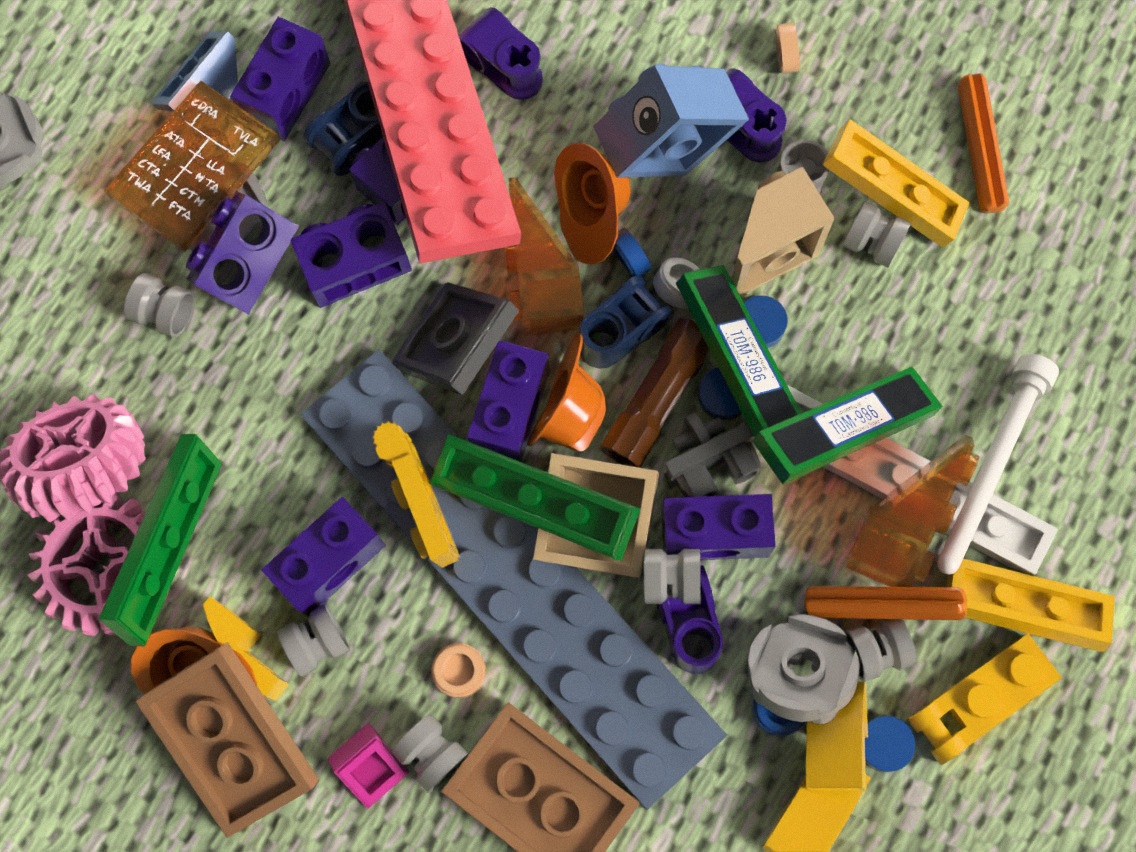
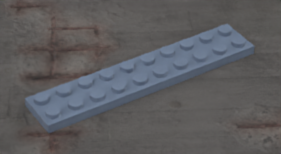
(536, 609)

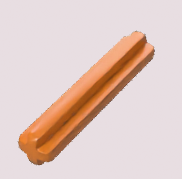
(983, 143)
(886, 602)

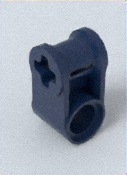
(346, 129)
(627, 316)

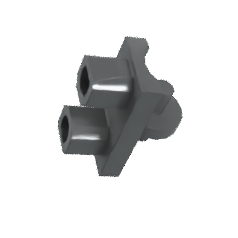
(691, 468)

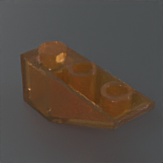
(547, 273)
(903, 523)

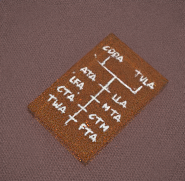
(191, 165)

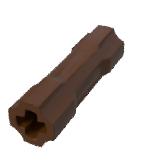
(644, 417)

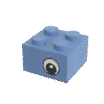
(670, 121)

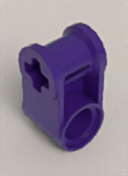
(503, 54)
(759, 128)
(688, 619)

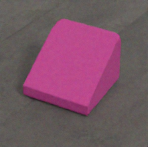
(367, 766)

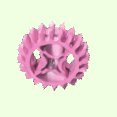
(71, 457)
(59, 567)

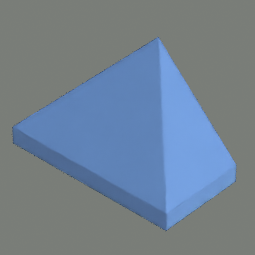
(210, 62)

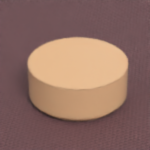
(787, 48)
(458, 670)

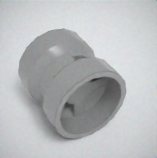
(809, 156)
(876, 234)
(157, 304)
(672, 576)
(313, 640)
(882, 647)
(429, 753)

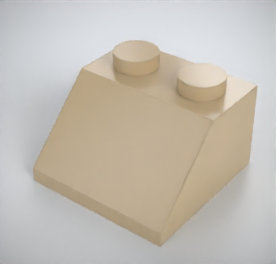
(782, 230)
(618, 481)

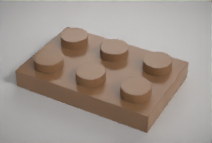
(227, 740)
(538, 790)

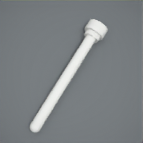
(1032, 379)

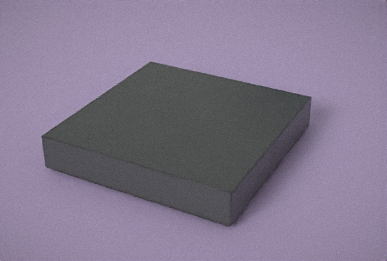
(455, 337)

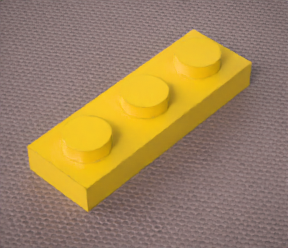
(896, 183)
(1036, 605)

